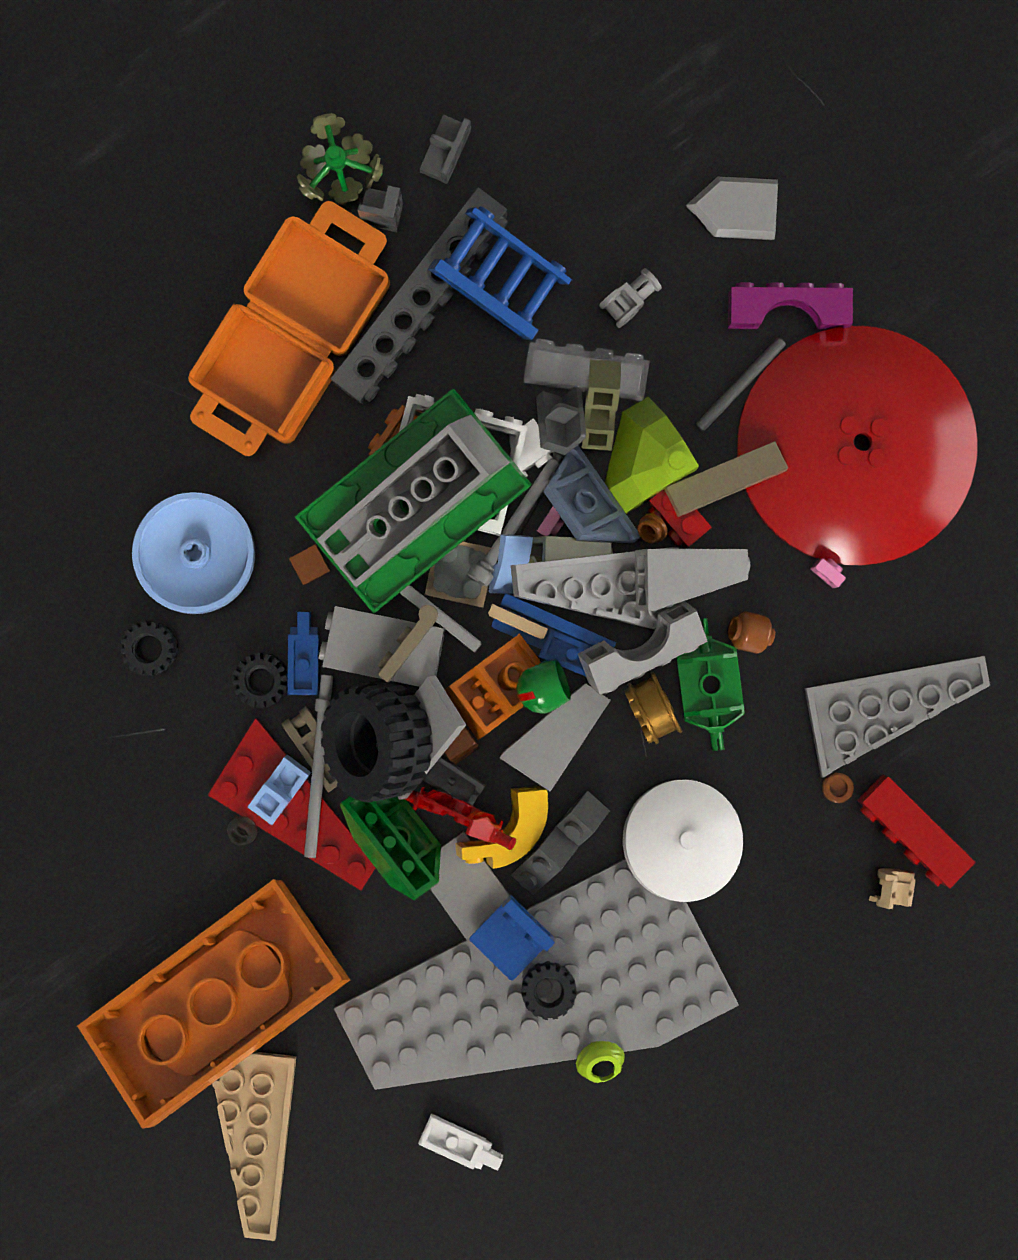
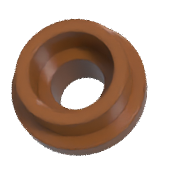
(652, 528)

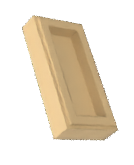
(517, 622)

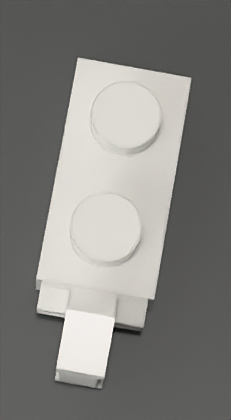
(459, 1144)

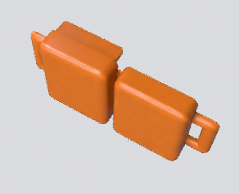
(303, 304)

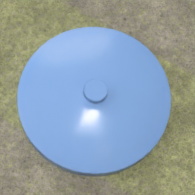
(193, 553)

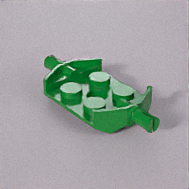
(716, 709)

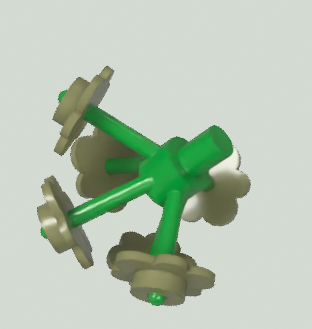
(319, 162)

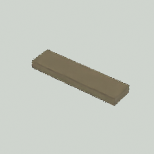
(726, 479)

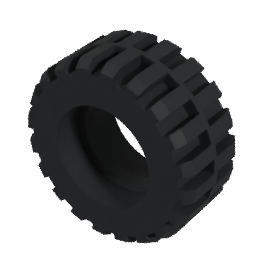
(400, 735)

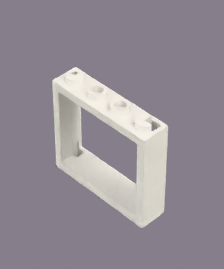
(508, 426)

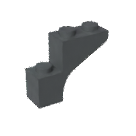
(561, 843)

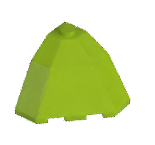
(646, 456)

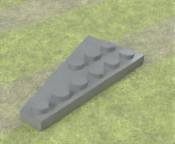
(587, 585)

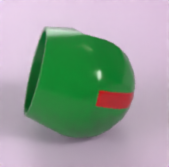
(543, 687)

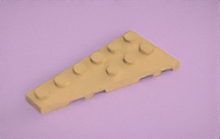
(255, 1123)

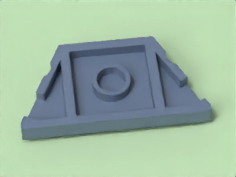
(587, 502)

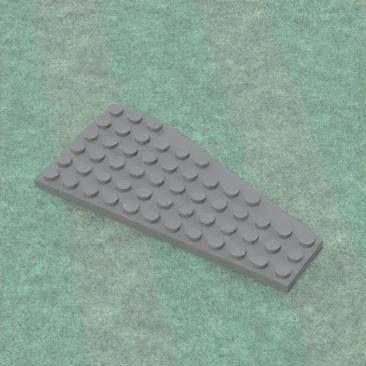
(636, 973)

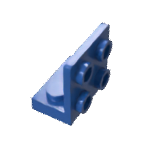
(511, 938)

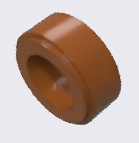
(837, 787)

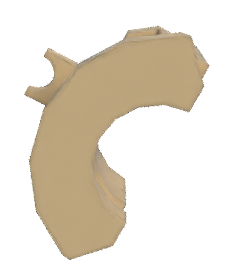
(896, 888)

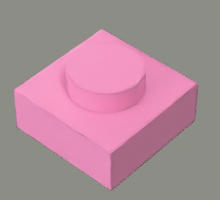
(551, 524)
(829, 572)

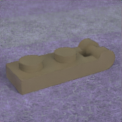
(409, 640)
(306, 743)

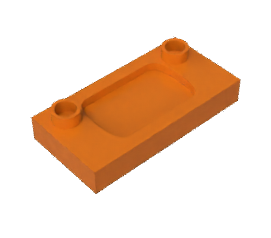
(213, 1003)

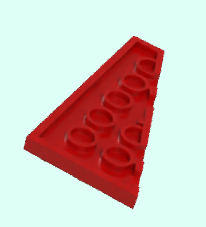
(246, 774)

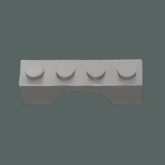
(676, 633)

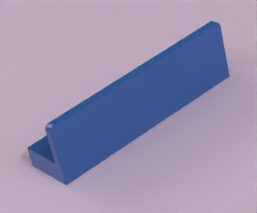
(546, 620)

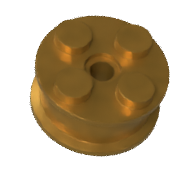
(652, 709)

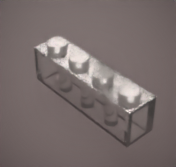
(570, 367)

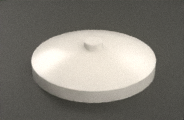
(682, 840)

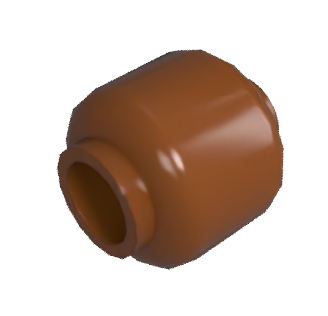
(751, 632)

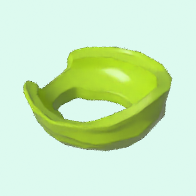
(598, 1052)

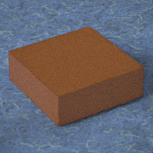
(309, 564)

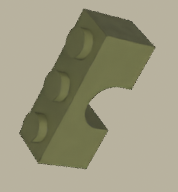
(601, 404)

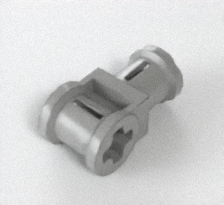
(626, 301)

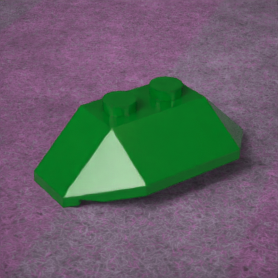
(395, 843)

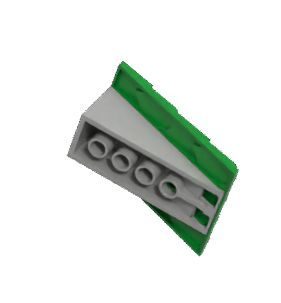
(413, 501)

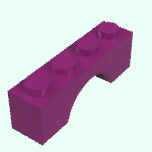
(827, 306)

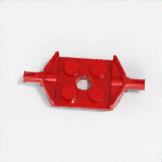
(479, 823)

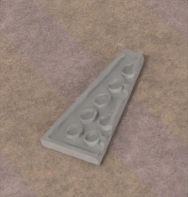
(872, 710)

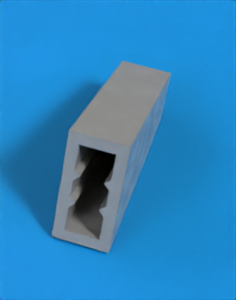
(681, 574)
(555, 739)

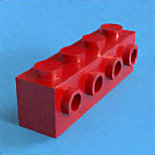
(915, 831)

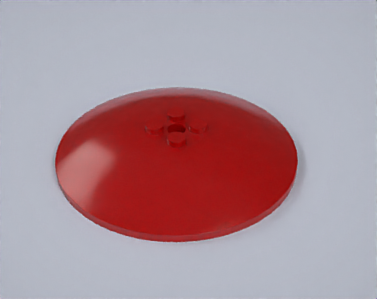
(851, 500)

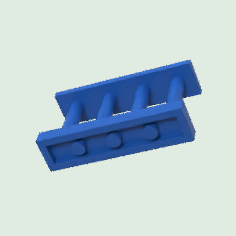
(473, 286)

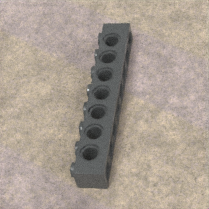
(403, 304)

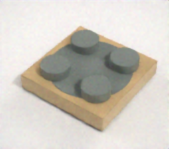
(449, 576)

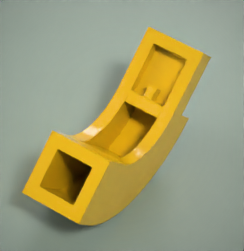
(525, 825)

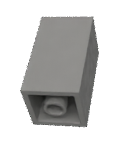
(362, 639)

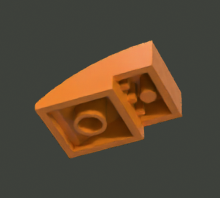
(489, 690)

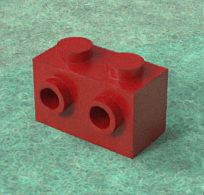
(682, 529)

